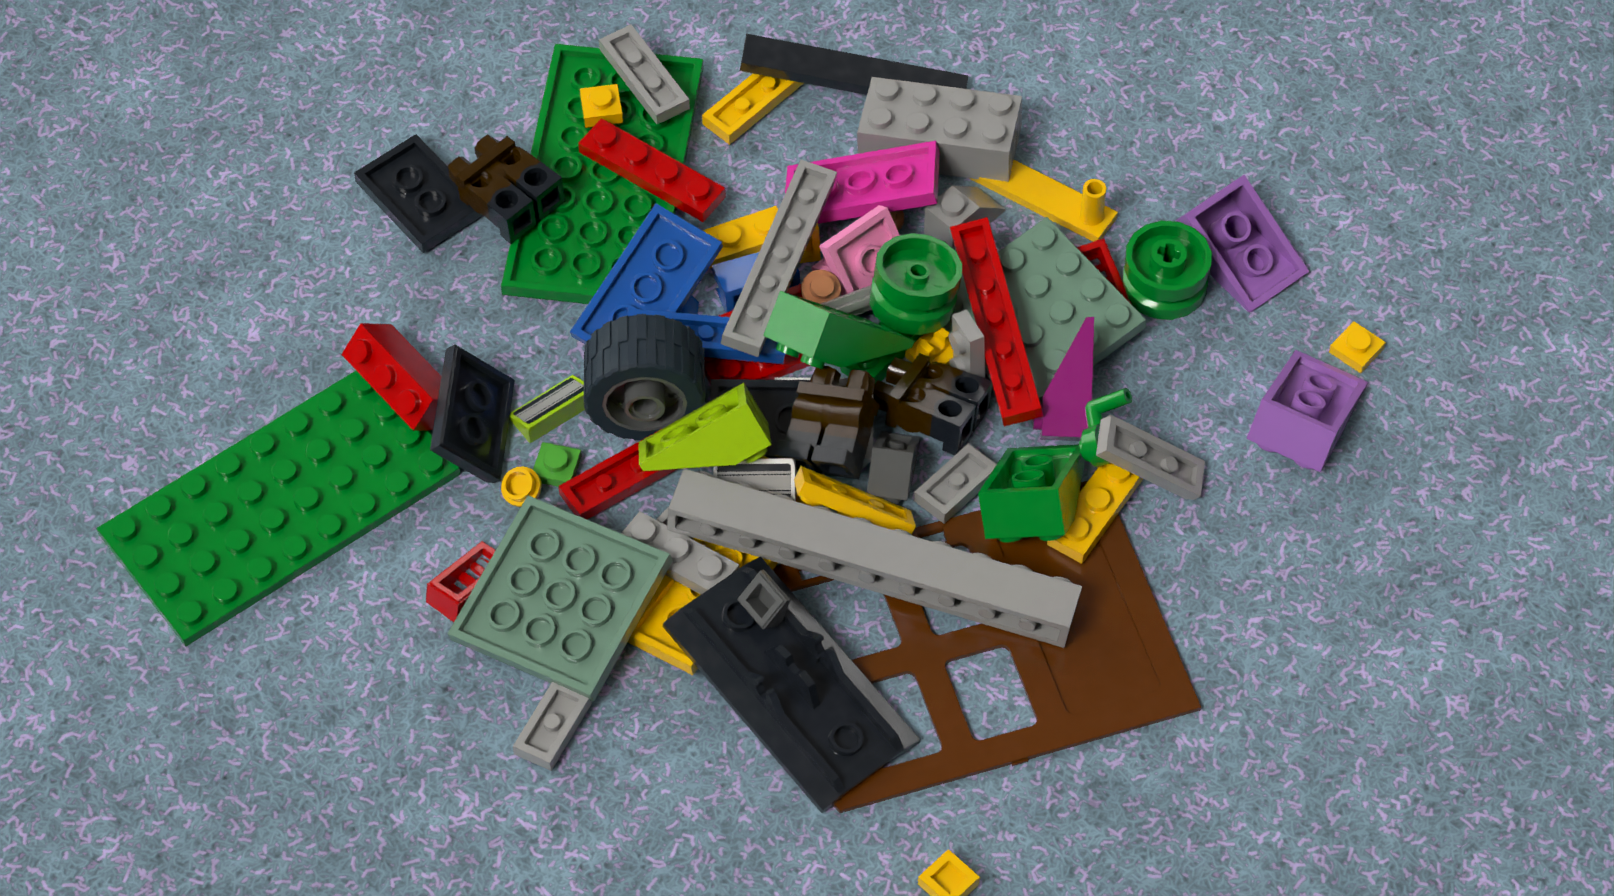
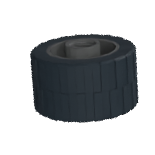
(642, 375)

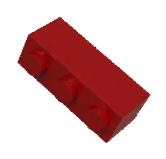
(396, 373)

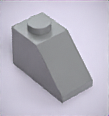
(957, 207)

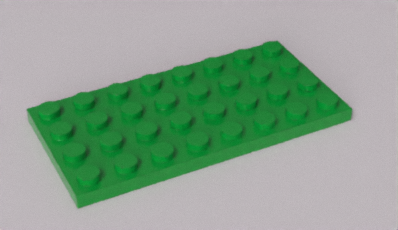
(584, 237)
(274, 506)

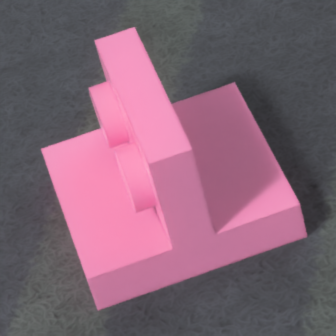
(854, 249)

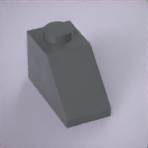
(893, 466)

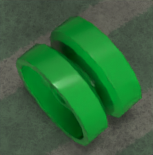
(1166, 269)
(915, 284)

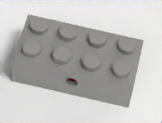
(971, 127)

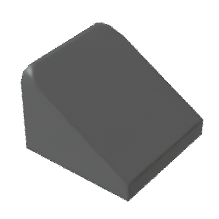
(764, 601)

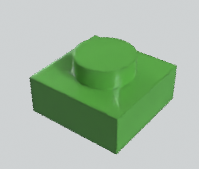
(556, 463)

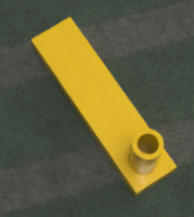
(1076, 211)

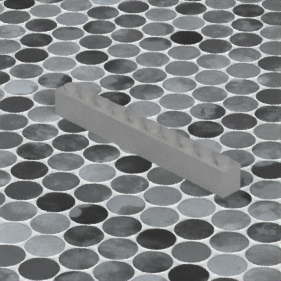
(873, 557)

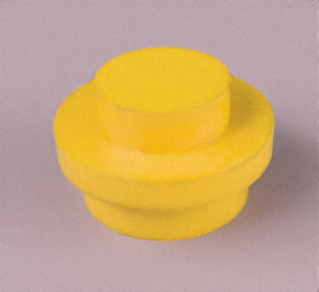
(519, 484)

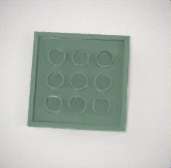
(1052, 295)
(560, 597)

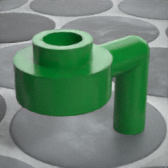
(1094, 414)

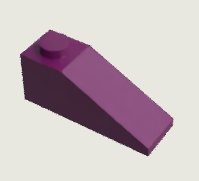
(1069, 390)

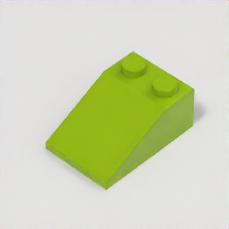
(710, 436)

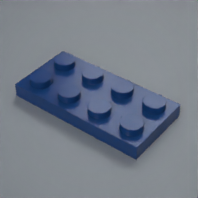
(652, 273)

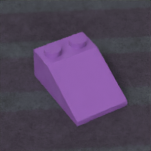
(1246, 243)
(1306, 411)

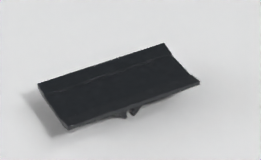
(792, 688)

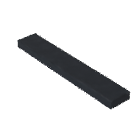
(833, 67)

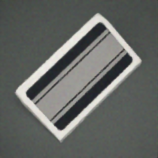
(765, 475)

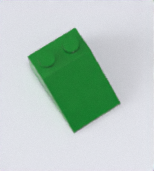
(828, 334)
(1032, 493)

